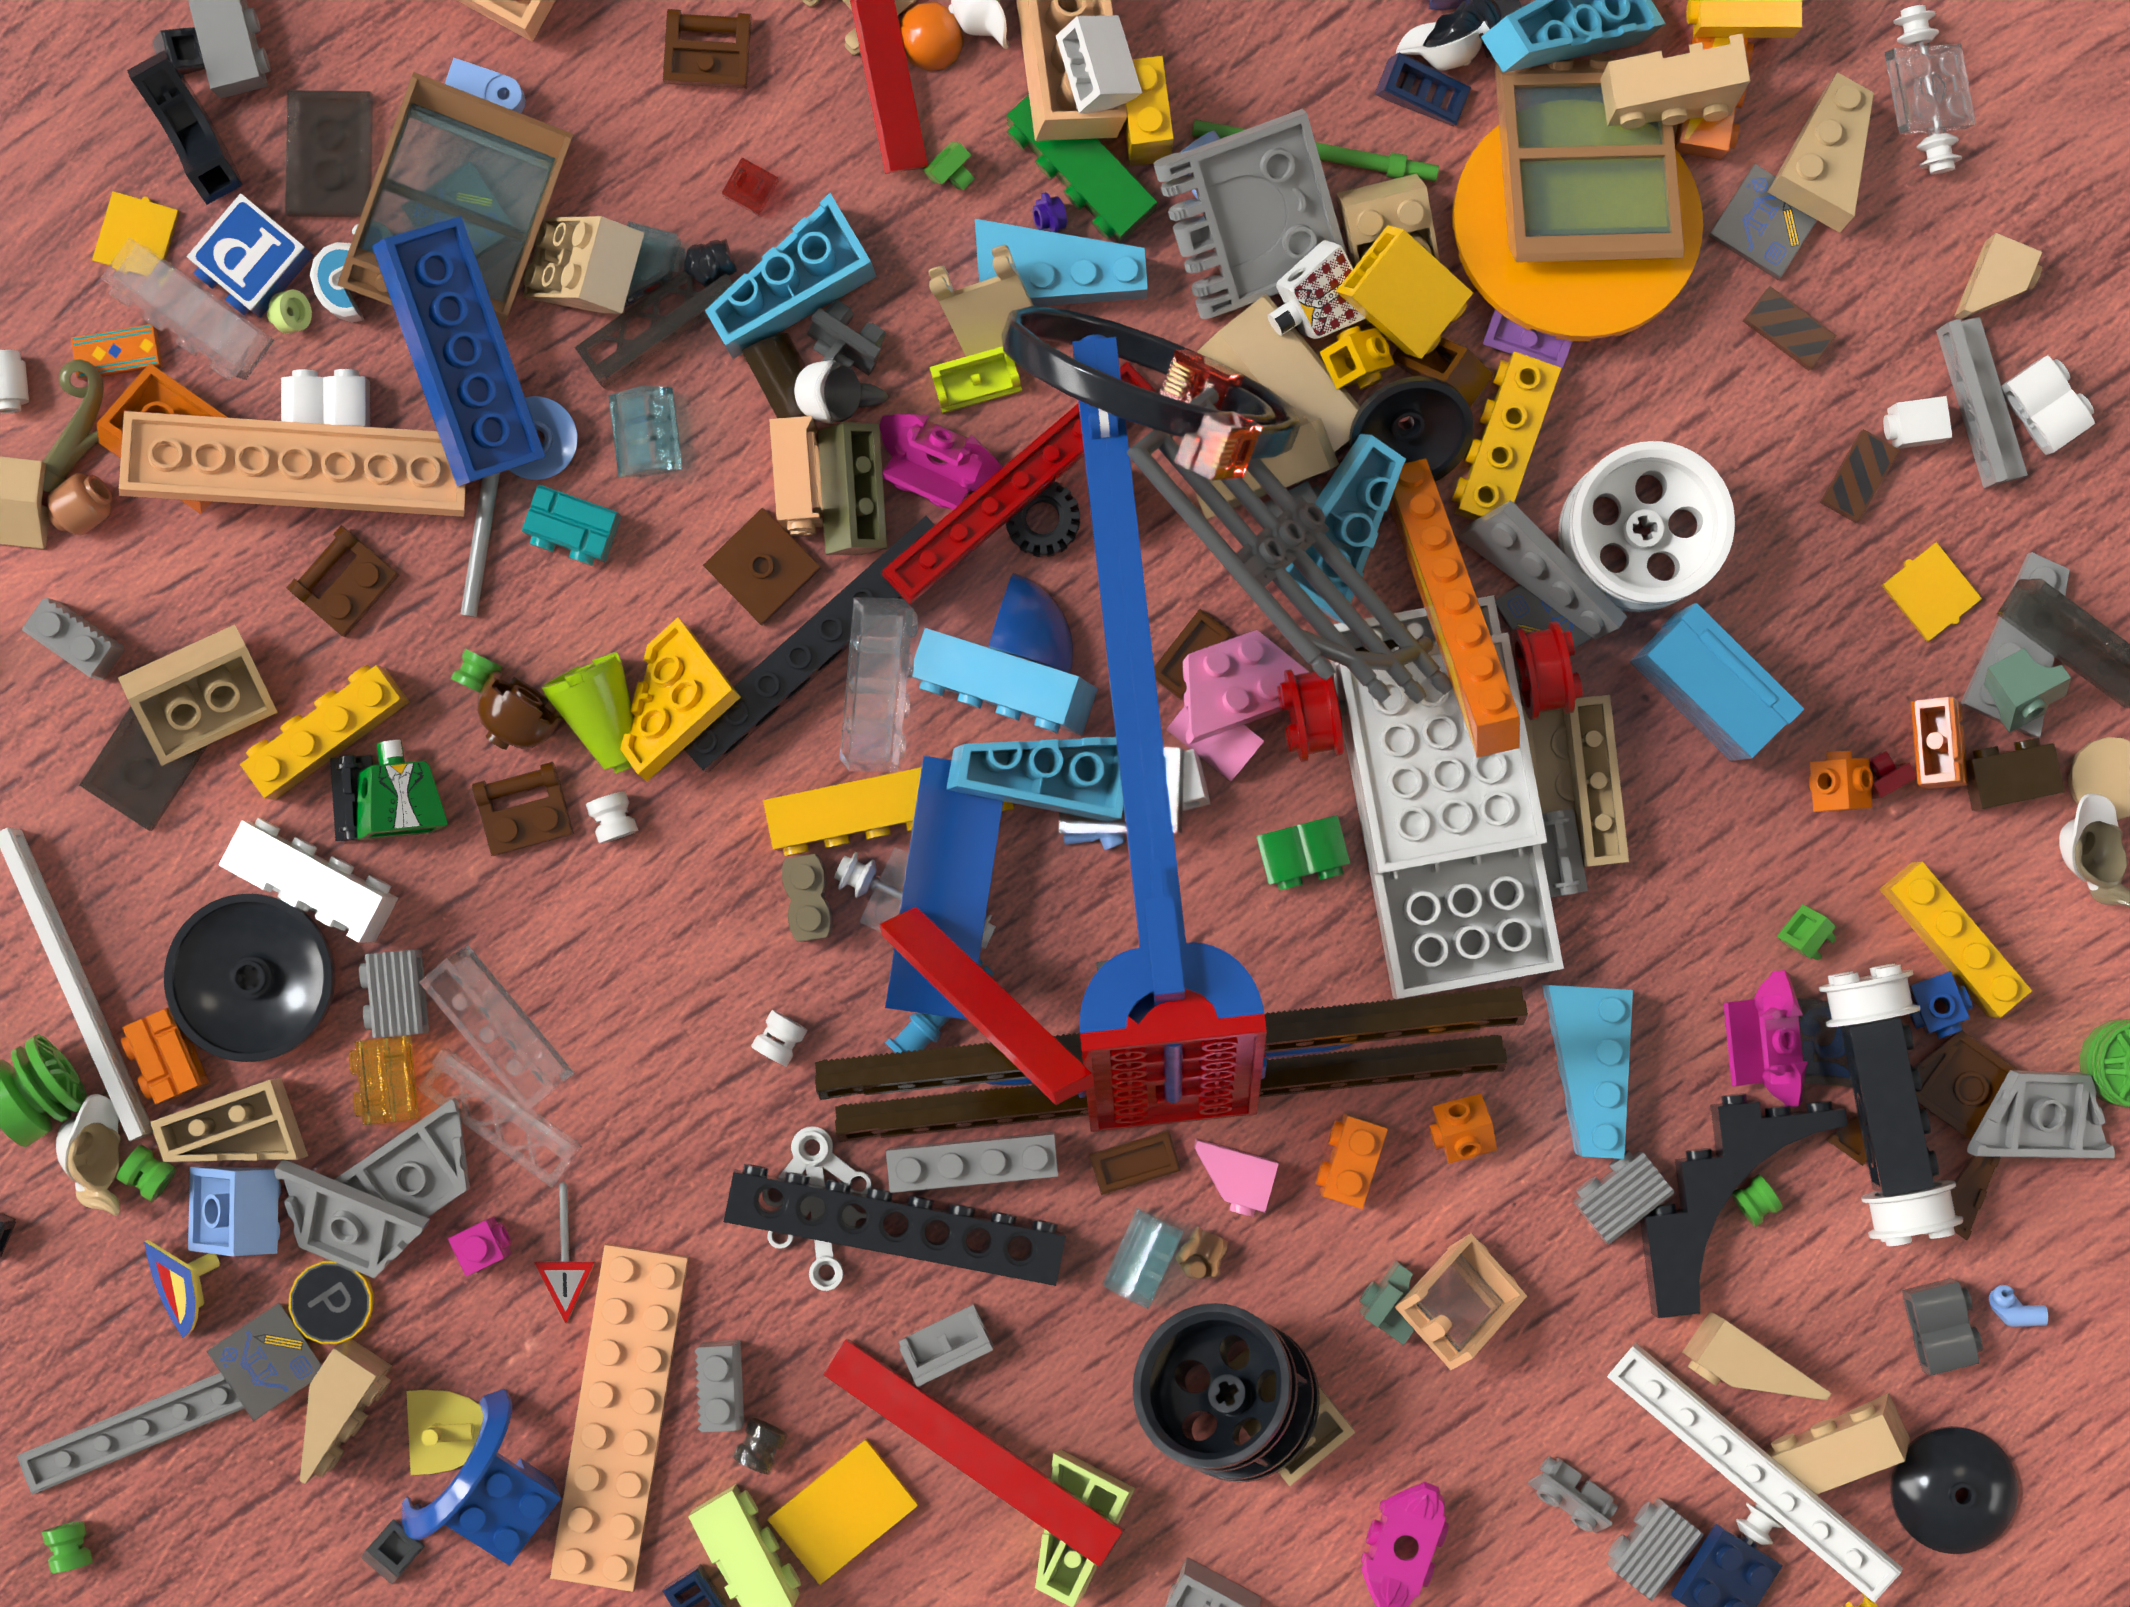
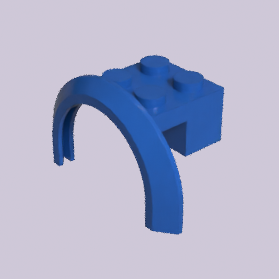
(491, 1497)

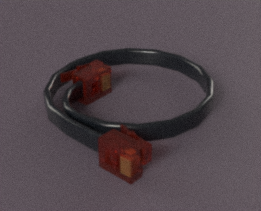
(1215, 443)

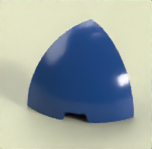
(1032, 626)

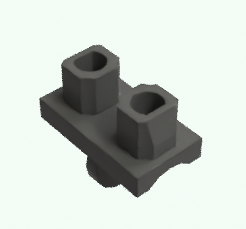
(842, 343)

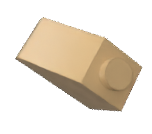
(1999, 275)

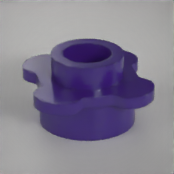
(1049, 213)

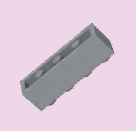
(230, 46)
(972, 1162)

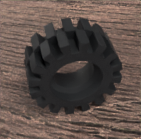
(1060, 537)

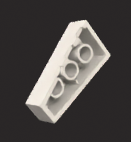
(309, 880)

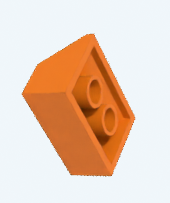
(152, 393)

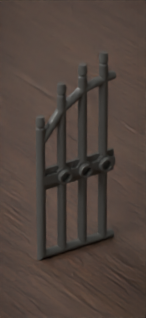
(1273, 550)

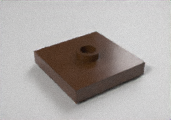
(762, 566)

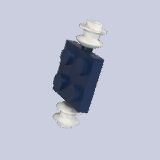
(1731, 1568)

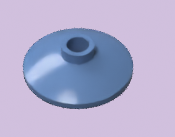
(559, 440)

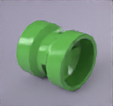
(146, 1173)
(67, 1547)

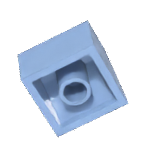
(233, 1210)

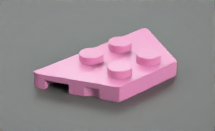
(1233, 684)

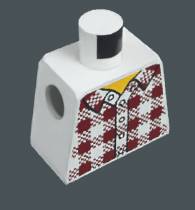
(1312, 294)

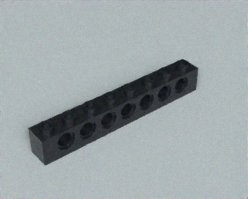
(797, 660)
(1038, 1265)

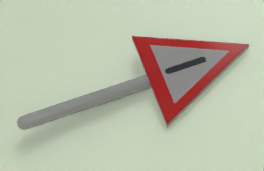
(565, 1277)

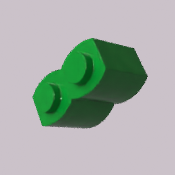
(1303, 851)

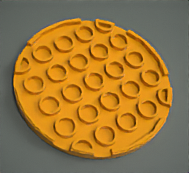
(1564, 297)

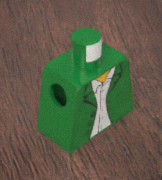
(397, 797)

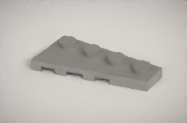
(1535, 562)
(2008, 640)

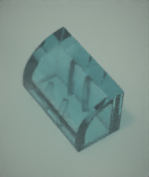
(645, 431)
(1142, 1258)

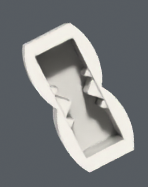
(326, 400)
(2048, 404)

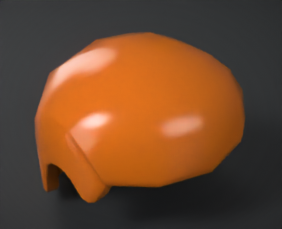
(931, 36)

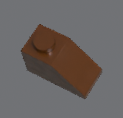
(1451, 364)

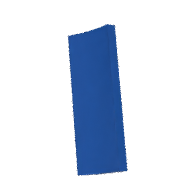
(458, 350)
(945, 879)

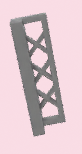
(1981, 401)

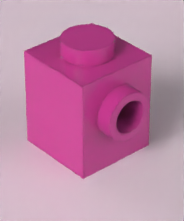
(481, 1245)

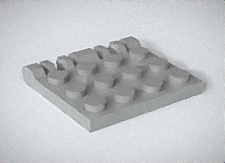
(1259, 206)

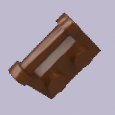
(706, 61)
(352, 591)
(524, 823)

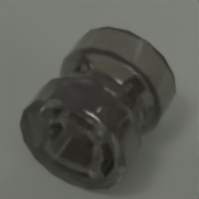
(760, 1446)

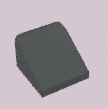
(392, 1552)

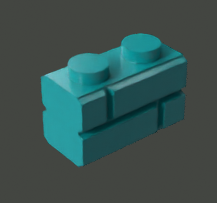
(570, 524)

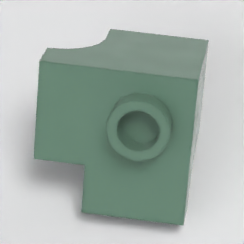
(2024, 688)
(1381, 1298)

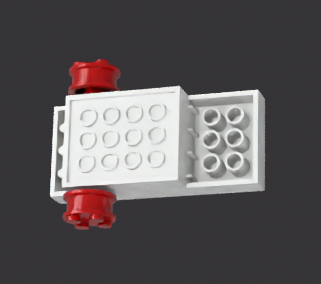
(1445, 831)

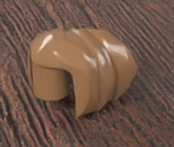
(1202, 1254)

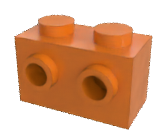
(1352, 1160)

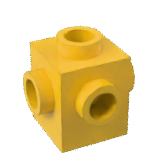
(1357, 358)

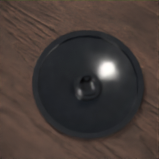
(249, 977)

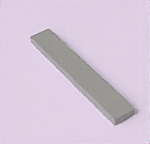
(128, 1432)

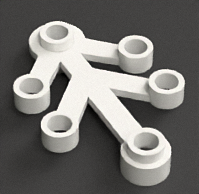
(814, 1168)

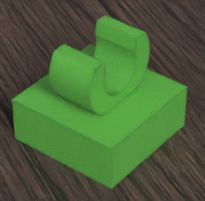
(949, 166)
(1807, 932)

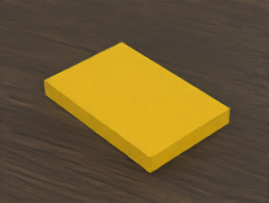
(842, 1511)

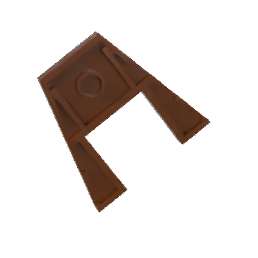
(1958, 1088)

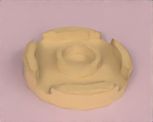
(2104, 770)

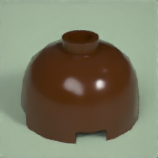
(515, 713)

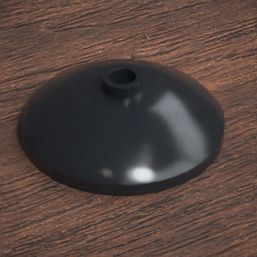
(1437, 427)
(1927, 1484)

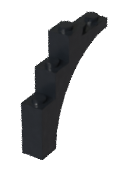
(1743, 1139)

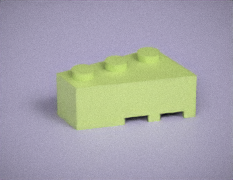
(744, 1551)
(1061, 1569)

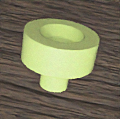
(289, 311)

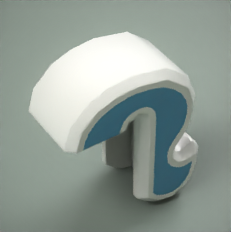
(325, 277)

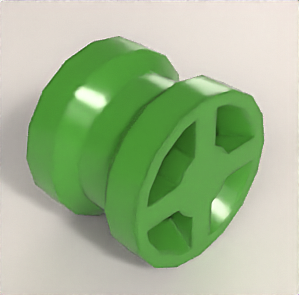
(474, 671)
(1757, 1200)

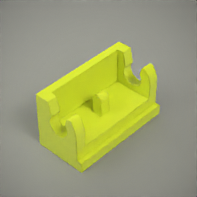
(975, 379)

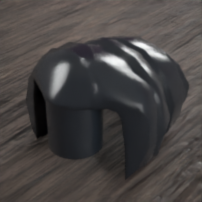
(709, 261)

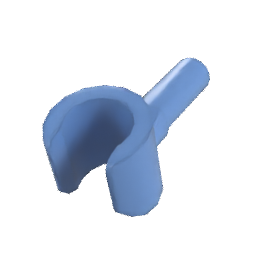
(1108, 840)

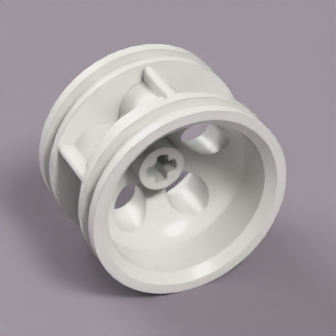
(1687, 485)

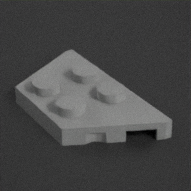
(2043, 1117)
(419, 1167)
(346, 1222)

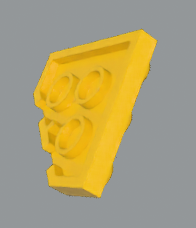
(675, 700)

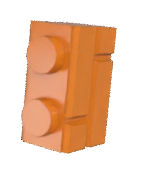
(1939, 743)
(164, 1057)

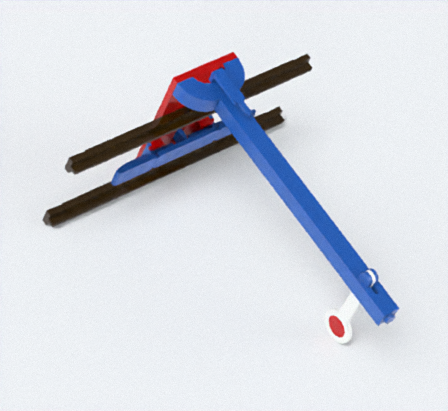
(1174, 1022)

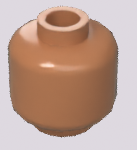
(79, 504)

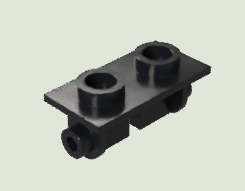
(345, 793)

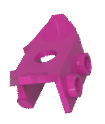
(912, 439)
(1767, 1040)
(1412, 1513)

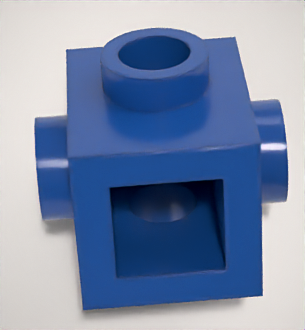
(1945, 990)

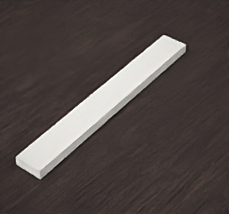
(74, 984)
(1755, 1473)

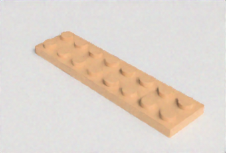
(287, 464)
(619, 1417)

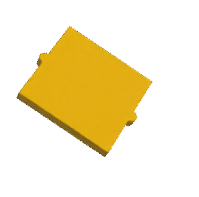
(137, 220)
(1931, 592)

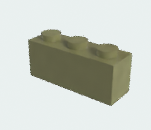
(852, 488)

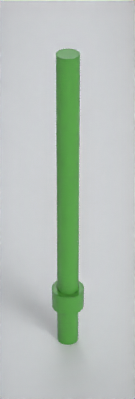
(1394, 165)

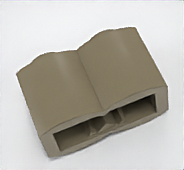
(806, 885)

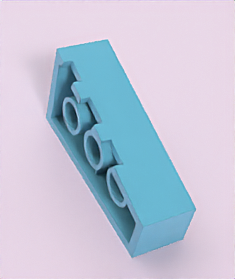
(1569, 29)
(1593, 1062)

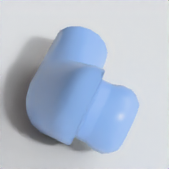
(2012, 1311)

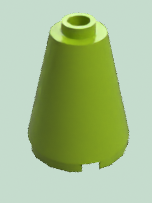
(596, 707)

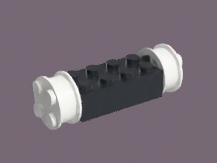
(1887, 1105)

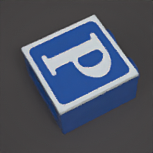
(248, 257)

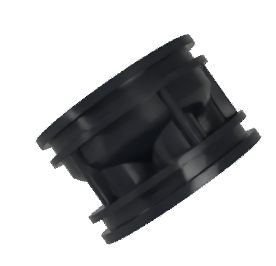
(1203, 1338)

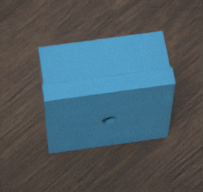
(1715, 683)

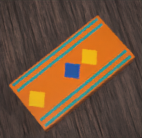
(118, 350)

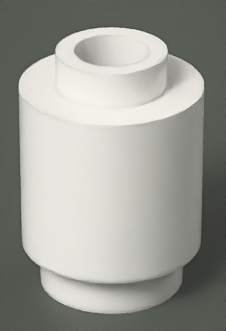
(12, 382)

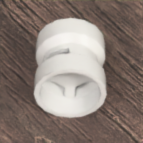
(612, 816)
(783, 1029)

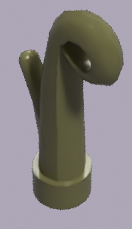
(75, 437)

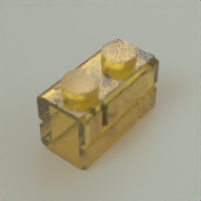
(385, 1080)

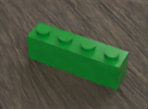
(1089, 173)

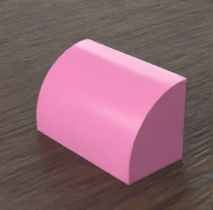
(1224, 751)

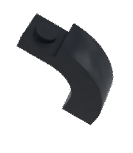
(187, 126)

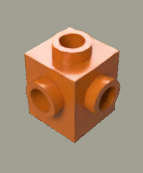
(1841, 782)
(1463, 1128)

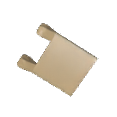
(981, 309)

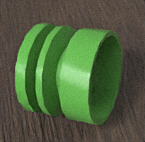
(2107, 1059)
(37, 1087)

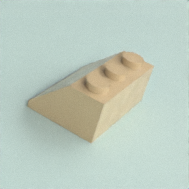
(197, 695)

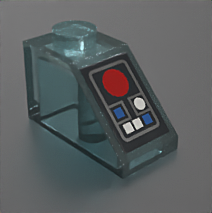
(656, 262)

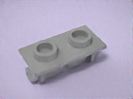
(1563, 854)
(1588, 1508)

